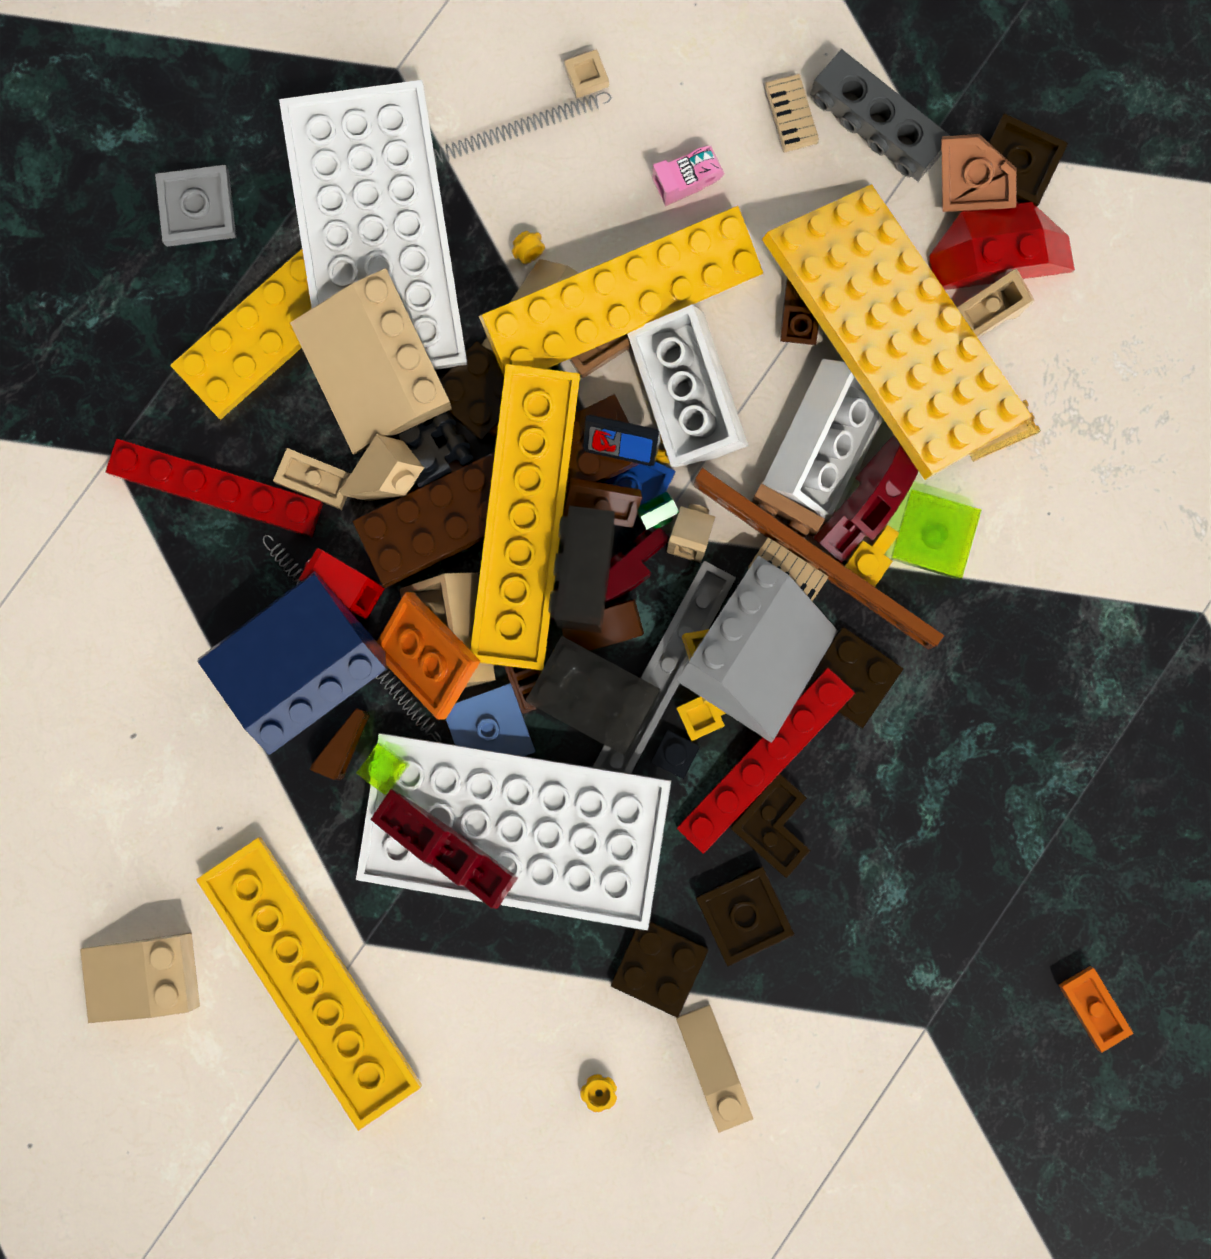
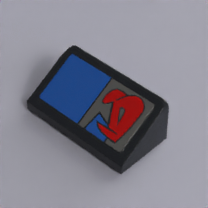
(621, 440)

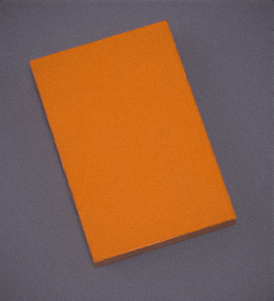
(427, 655)

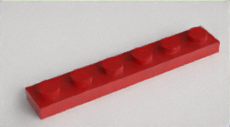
(214, 487)
(765, 761)

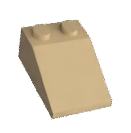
(140, 979)

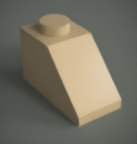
(383, 471)
(691, 533)

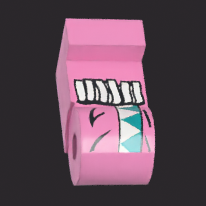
(686, 174)

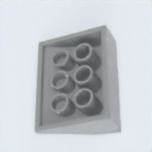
(760, 650)

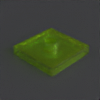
(936, 534)

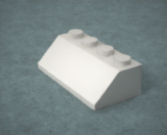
(687, 387)
(825, 441)

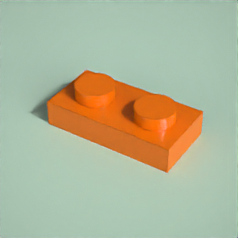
(1095, 1009)

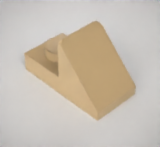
(997, 303)

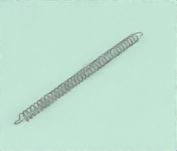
(515, 130)
(388, 681)

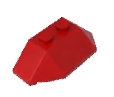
(994, 242)

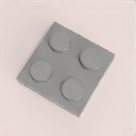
(195, 205)

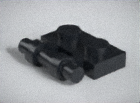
(435, 461)

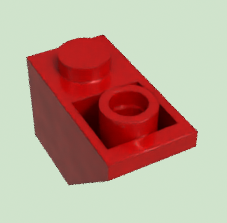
(349, 585)

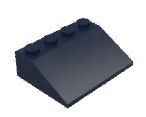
(293, 663)

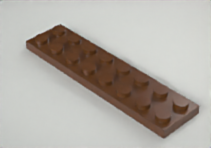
(454, 509)

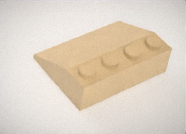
(370, 361)

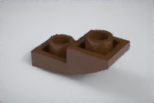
(797, 321)
(619, 624)

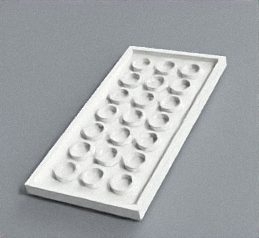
(374, 203)
(569, 832)

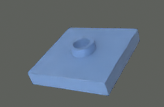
(491, 723)

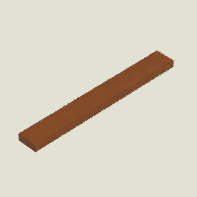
(837, 573)

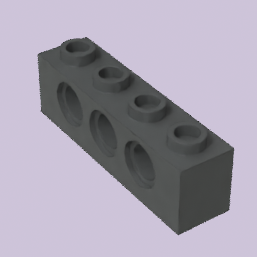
(876, 97)

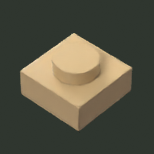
(586, 73)

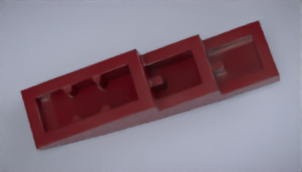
(444, 849)

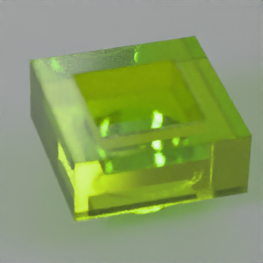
(382, 768)

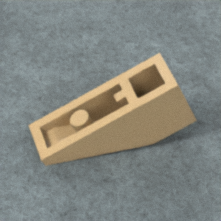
(714, 1068)

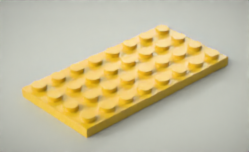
(896, 329)

